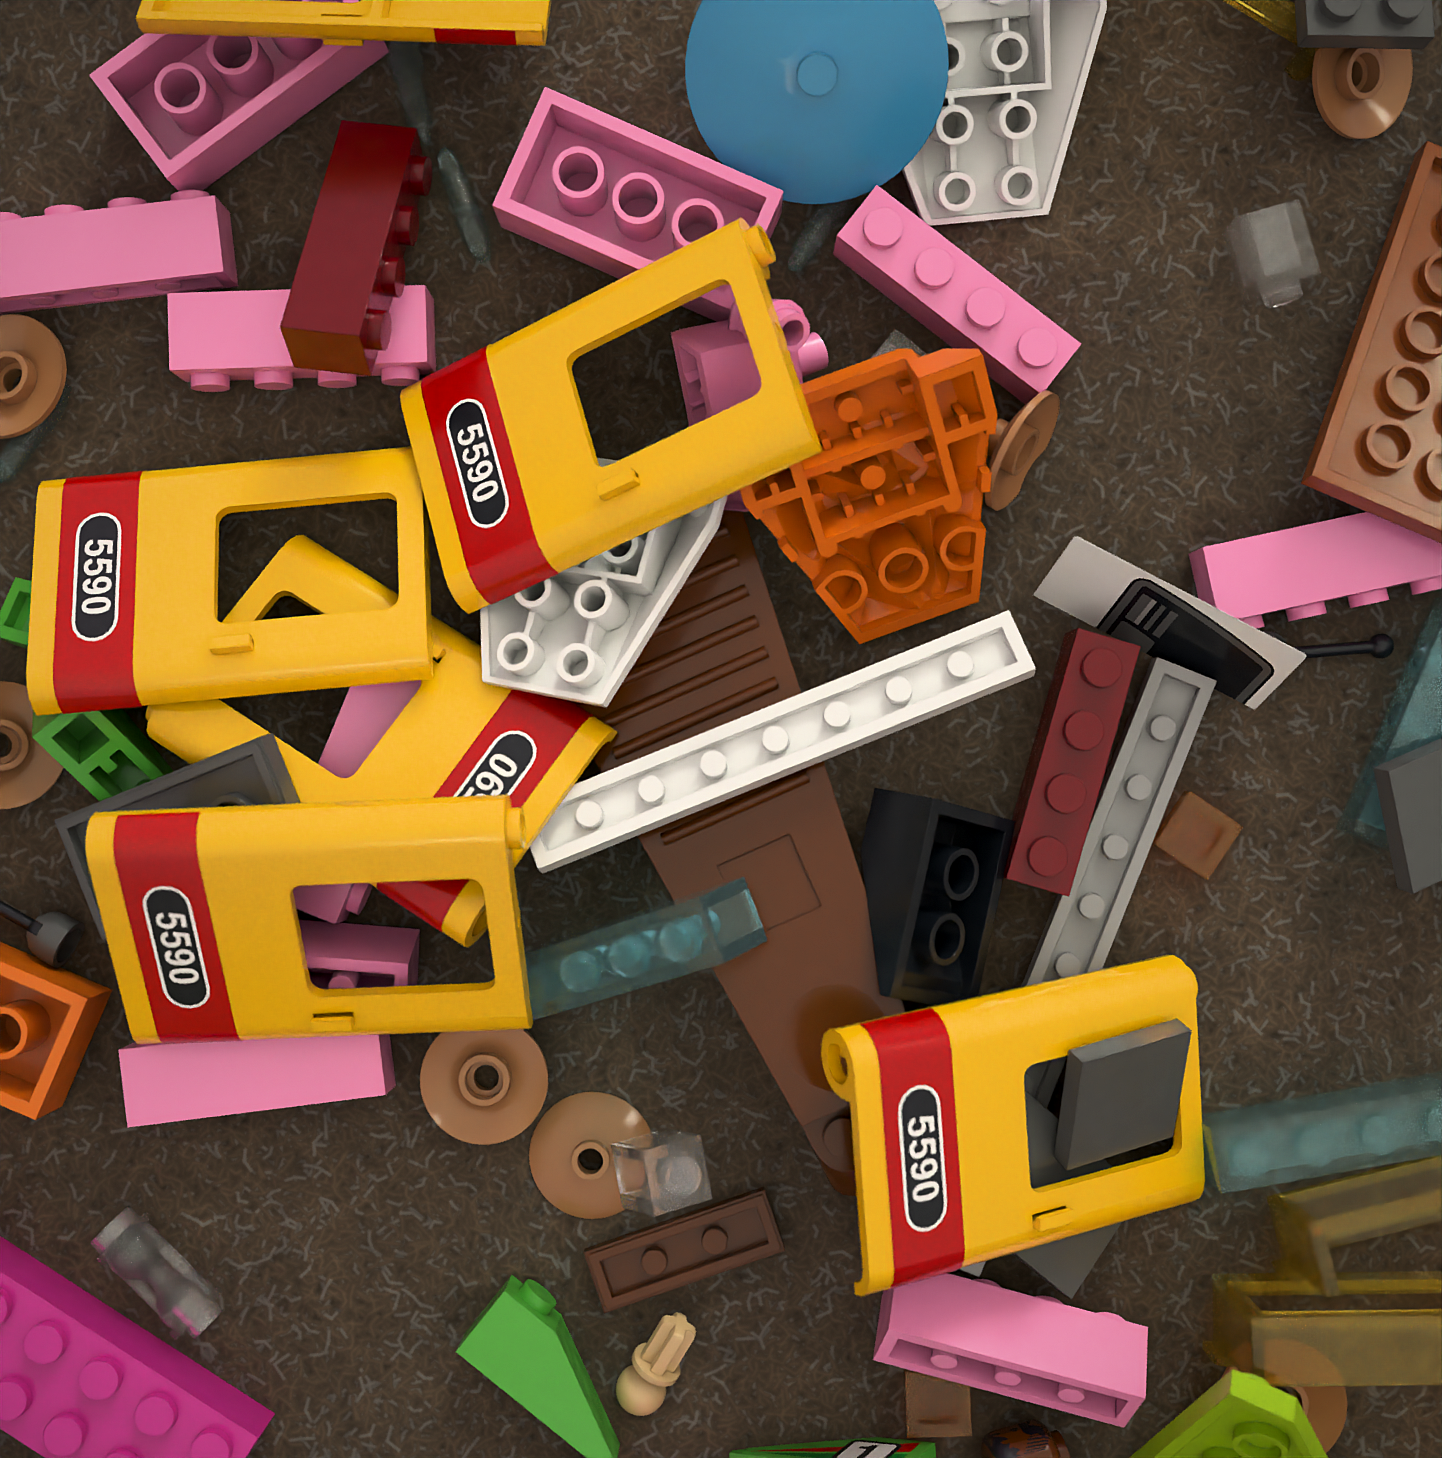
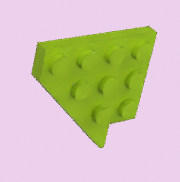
(1237, 1420)

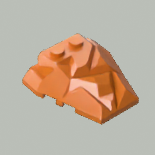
(896, 494)

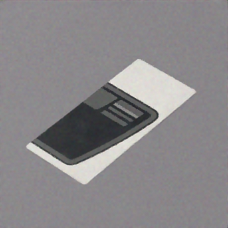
(1167, 622)

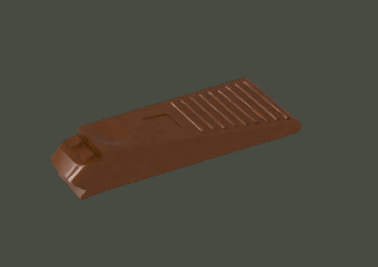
(702, 668)

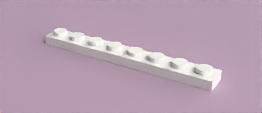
(783, 739)

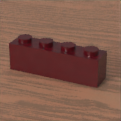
(356, 249)
(1069, 759)

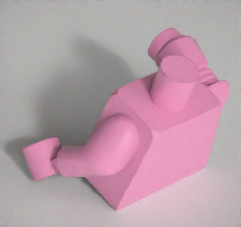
(721, 370)

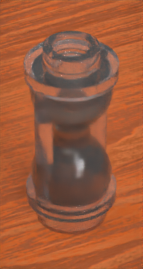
(140, 1254)

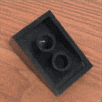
(932, 893)

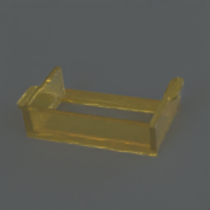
(1350, 1211)
(1327, 1345)

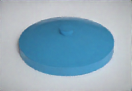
(817, 89)

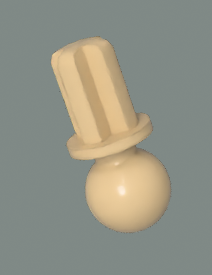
(655, 1366)

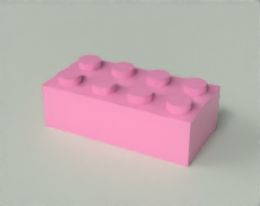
(219, 99)
(622, 194)

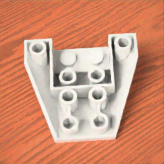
(1005, 107)
(591, 622)

